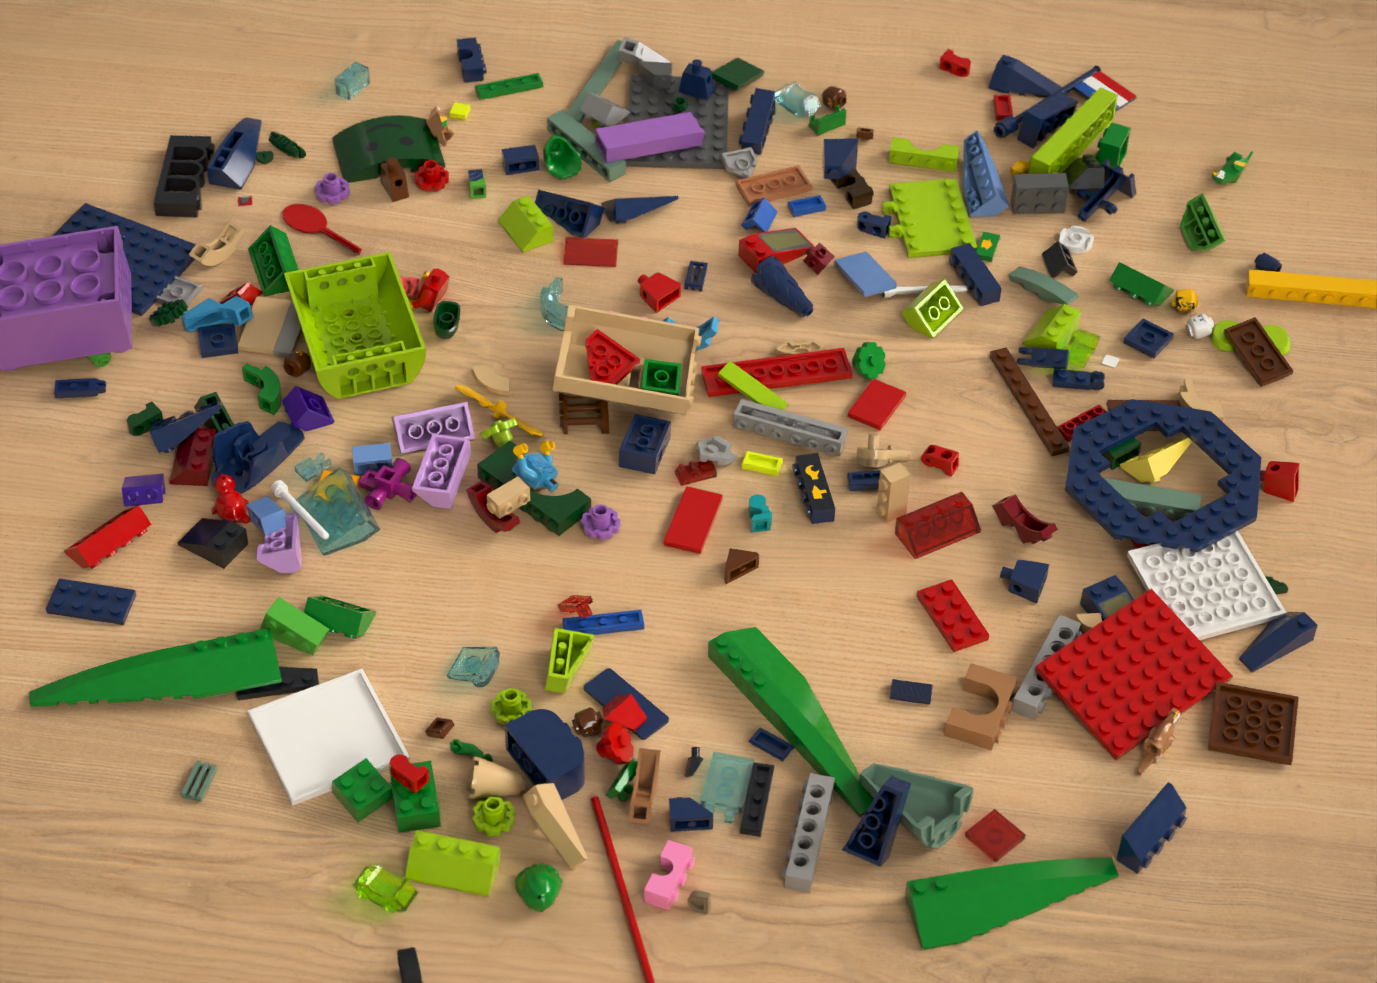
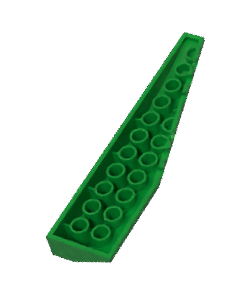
(177, 671)
(789, 706)

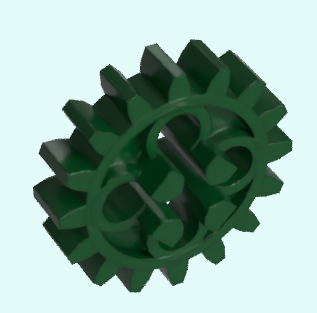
(168, 313)

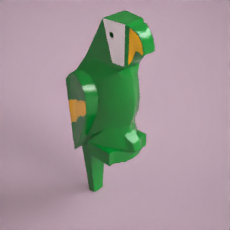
(1231, 169)

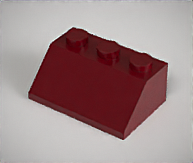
(194, 459)

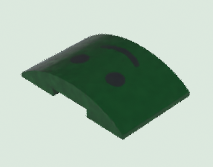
(374, 141)

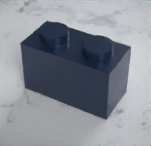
(520, 159)

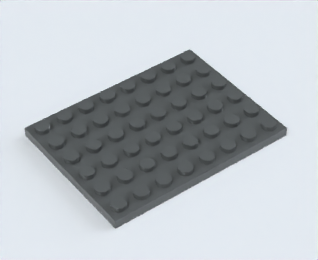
(712, 115)

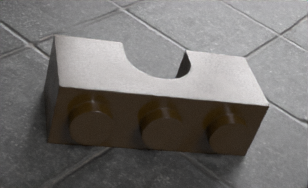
(857, 190)

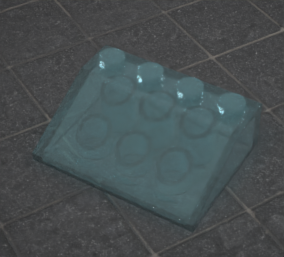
(344, 517)

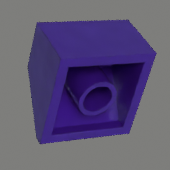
(307, 409)

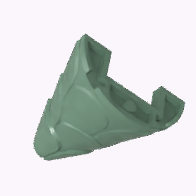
(932, 804)

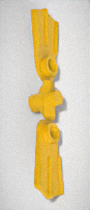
(498, 409)

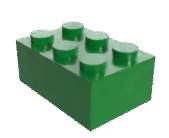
(418, 809)

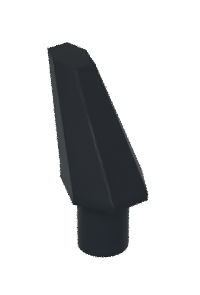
(693, 762)

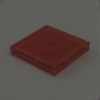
(995, 835)

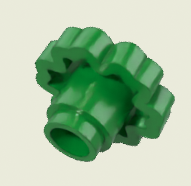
(869, 360)

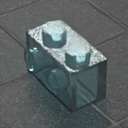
(352, 80)

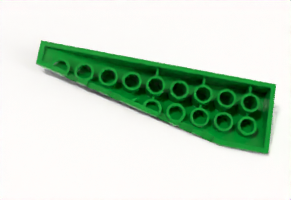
(972, 902)

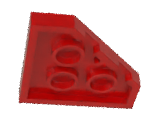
(607, 359)

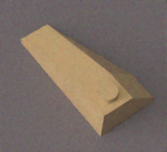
(554, 823)

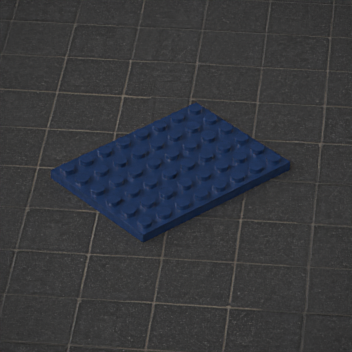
(150, 253)

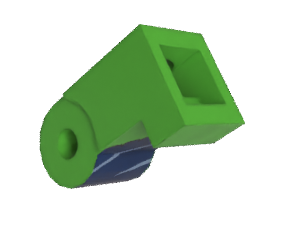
(476, 181)

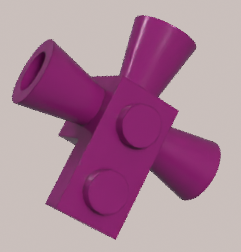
(387, 484)

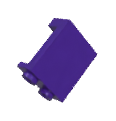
(143, 490)

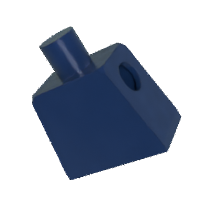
(697, 80)
(1026, 579)

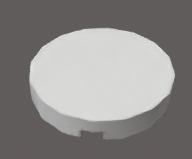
(1076, 239)

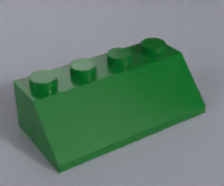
(271, 259)

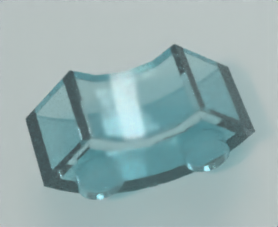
(797, 100)

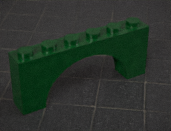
(554, 512)

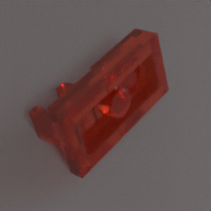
(695, 472)
(577, 604)

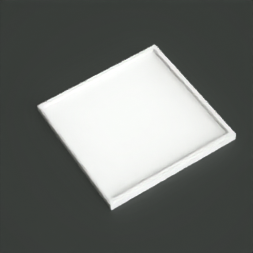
(325, 733)

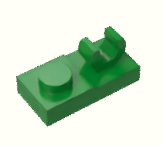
(619, 785)

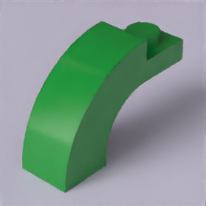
(267, 380)

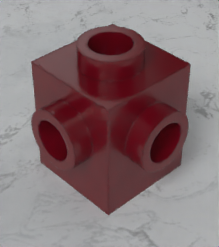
(818, 258)

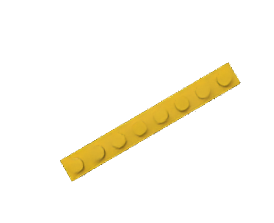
(1312, 288)

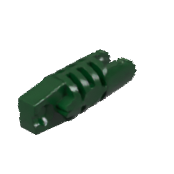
(286, 145)

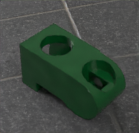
(141, 422)

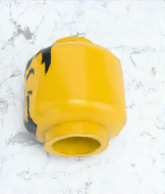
(1185, 300)

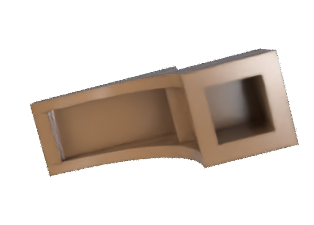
(645, 786)

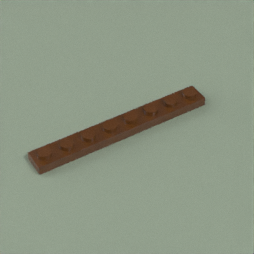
(1029, 402)

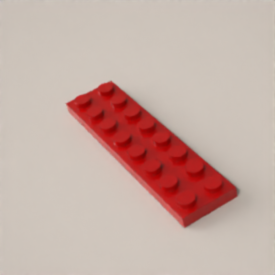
(783, 371)

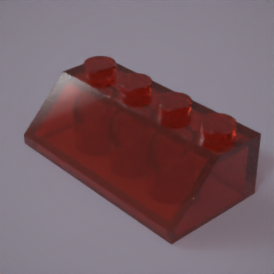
(937, 525)

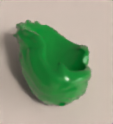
(561, 158)
(538, 881)

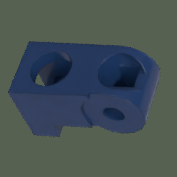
(873, 224)

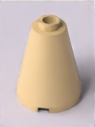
(493, 780)

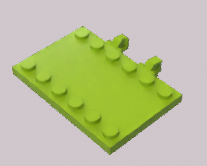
(929, 217)

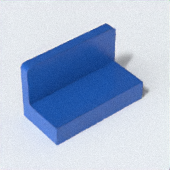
(761, 215)

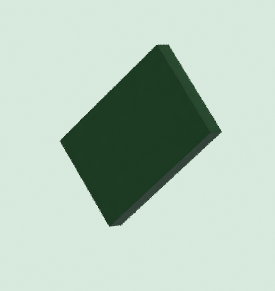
(737, 74)

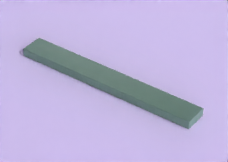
(598, 80)

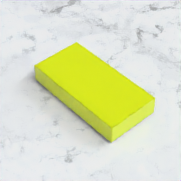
(762, 463)

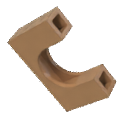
(983, 729)

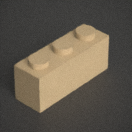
(893, 492)

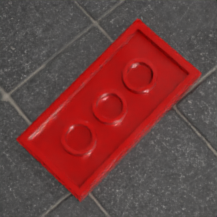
(693, 520)

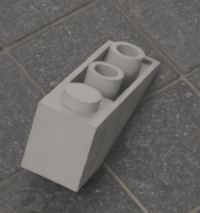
(634, 51)

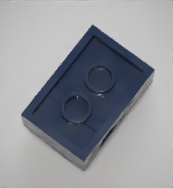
(644, 444)

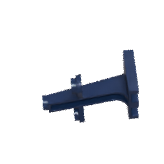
(1113, 180)

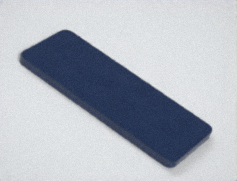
(609, 685)

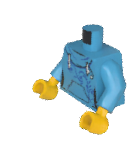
(536, 468)

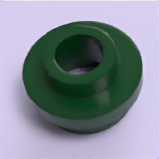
(679, 104)

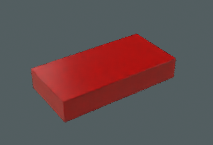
(1002, 106)

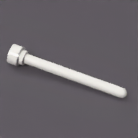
(919, 289)
(280, 490)

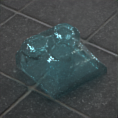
(475, 665)

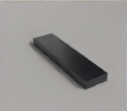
(757, 799)

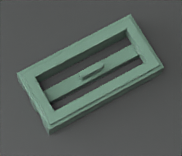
(204, 768)

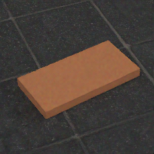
(774, 185)

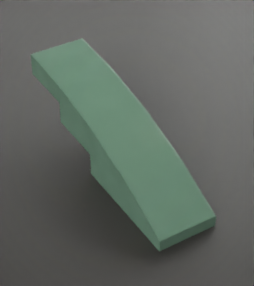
(1047, 287)

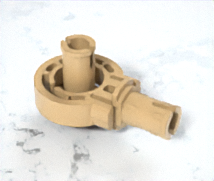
(876, 457)

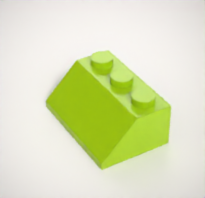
(526, 224)
(932, 309)
(1054, 328)

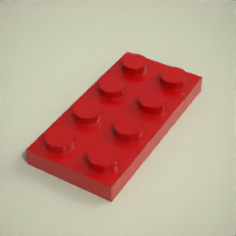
(952, 615)

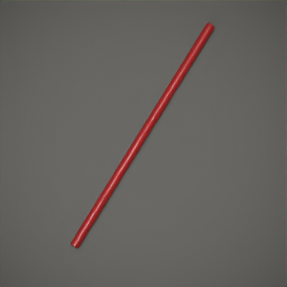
(640, 949)

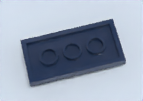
(91, 601)

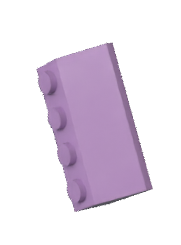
(416, 428)
(442, 470)

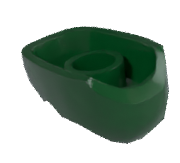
(446, 319)

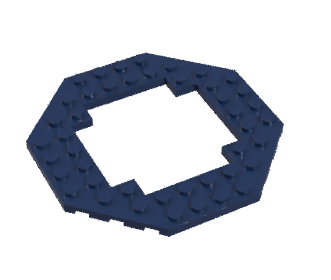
(1120, 518)

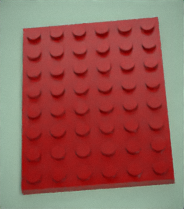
(1132, 673)

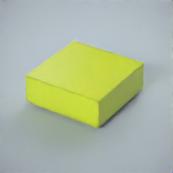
(460, 111)

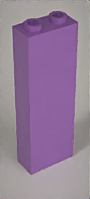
(648, 137)

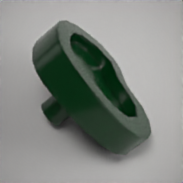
(264, 157)

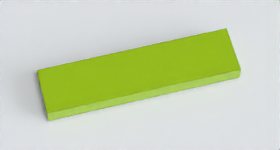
(750, 387)

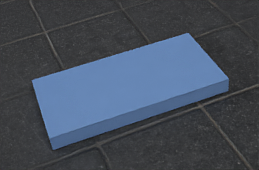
(865, 274)

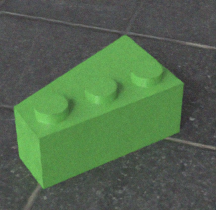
(294, 627)

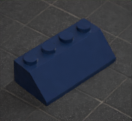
(1152, 829)

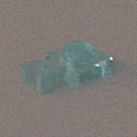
(311, 468)

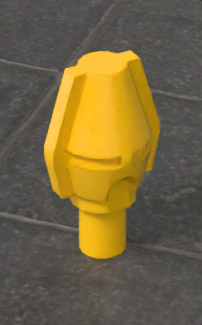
(1020, 167)

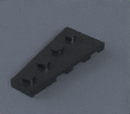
(293, 681)

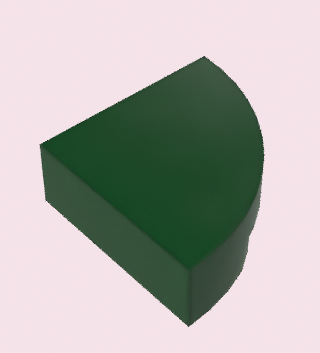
(1278, 587)

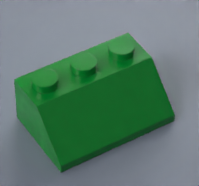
(1140, 285)
(339, 615)

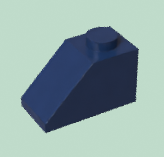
(688, 815)

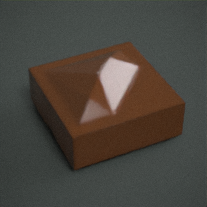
(865, 133)
(439, 728)

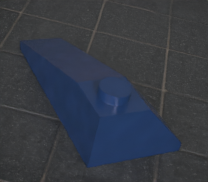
(1016, 76)
(629, 208)
(572, 214)
(173, 430)
(1279, 639)

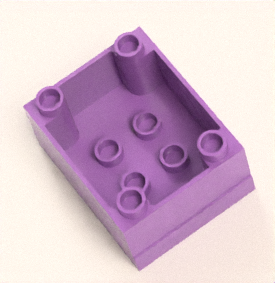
(64, 298)

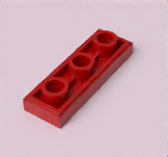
(1067, 428)

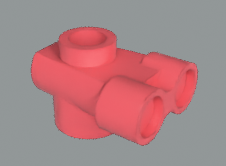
(410, 286)

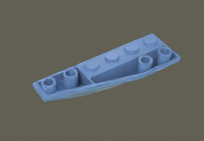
(981, 180)

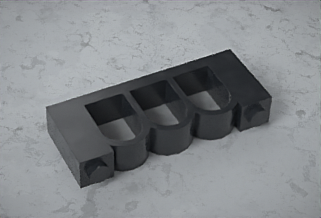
(192, 163)

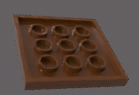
(1253, 723)

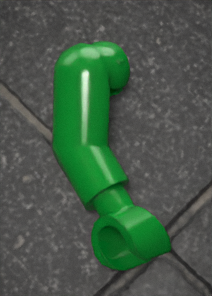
(468, 749)

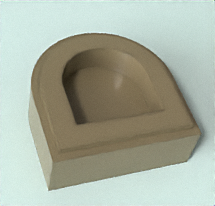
(700, 901)

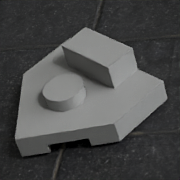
(739, 162)
(715, 450)

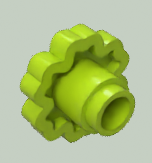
(500, 431)
(510, 705)
(493, 816)

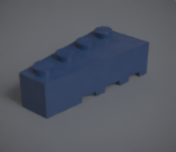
(1045, 118)

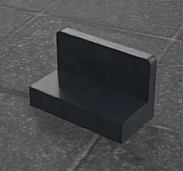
(1059, 259)

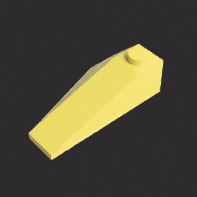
(1157, 461)

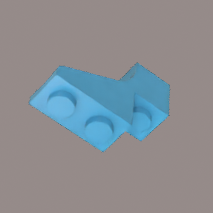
(213, 313)

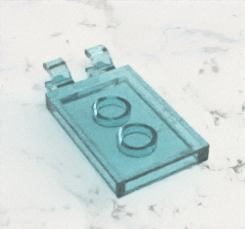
(727, 784)

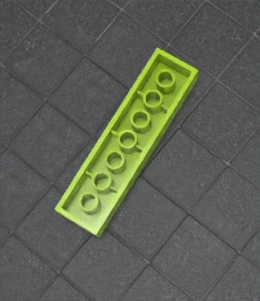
(1075, 134)

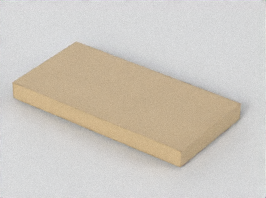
(264, 328)

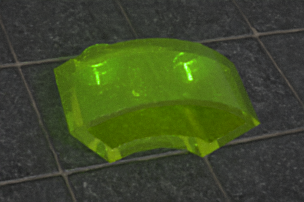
(1081, 347)
(384, 889)

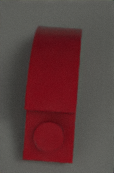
(478, 498)

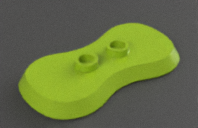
(1276, 333)

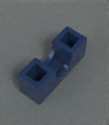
(471, 60)

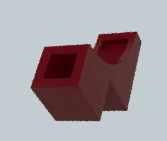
(1028, 527)

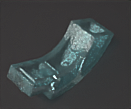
(551, 309)

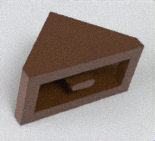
(740, 563)

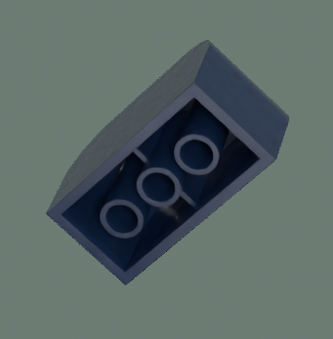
(547, 751)

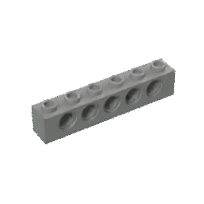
(1034, 690)
(807, 845)

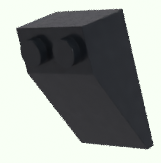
(215, 540)

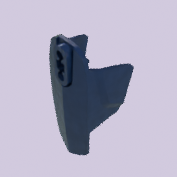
(252, 456)

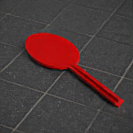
(311, 220)

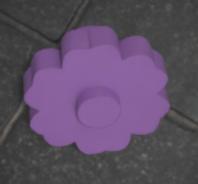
(332, 189)
(600, 522)

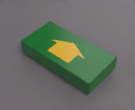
(988, 246)

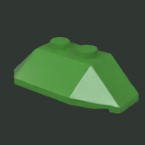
(1201, 225)

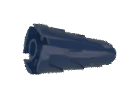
(780, 285)

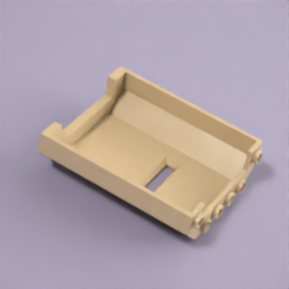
(641, 337)

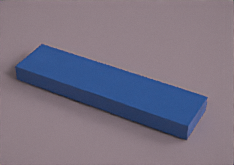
(606, 622)

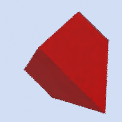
(245, 291)
(625, 711)

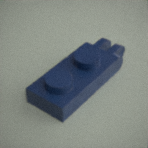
(79, 387)

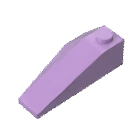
(283, 547)

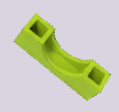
(942, 158)

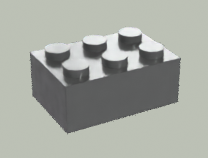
(1039, 193)

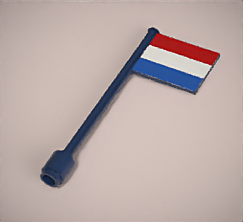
(1084, 85)

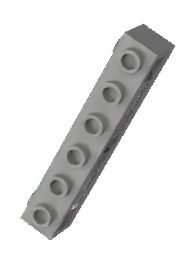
(790, 427)

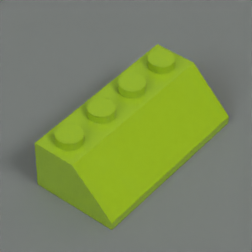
(452, 863)

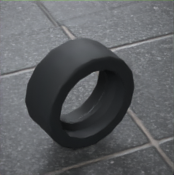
(409, 965)

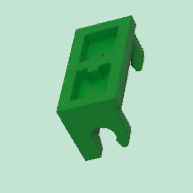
(828, 122)

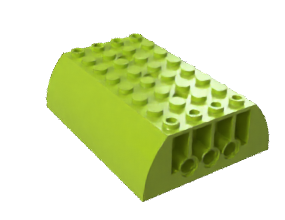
(381, 316)

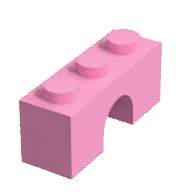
(663, 890)

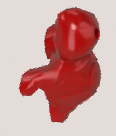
(230, 503)

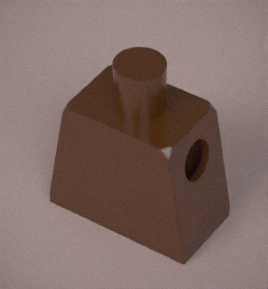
(391, 173)

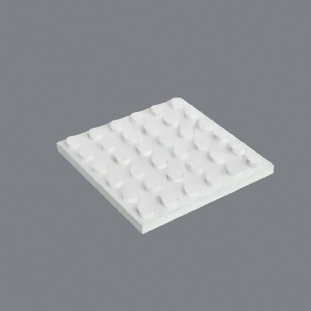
(1211, 588)

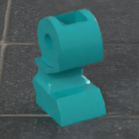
(759, 513)

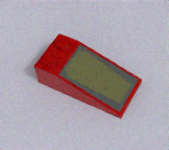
(783, 244)

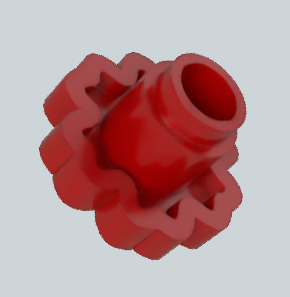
(431, 176)
(615, 744)

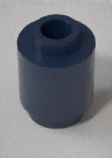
(1267, 263)

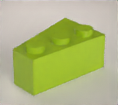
(566, 657)

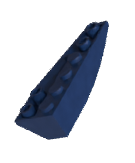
(236, 155)

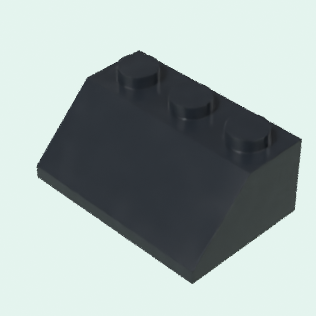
(1085, 173)

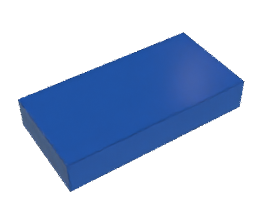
(806, 206)

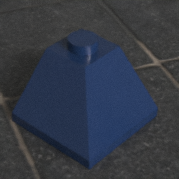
(839, 157)

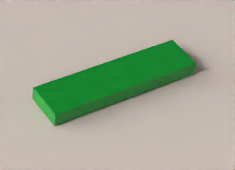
(509, 86)

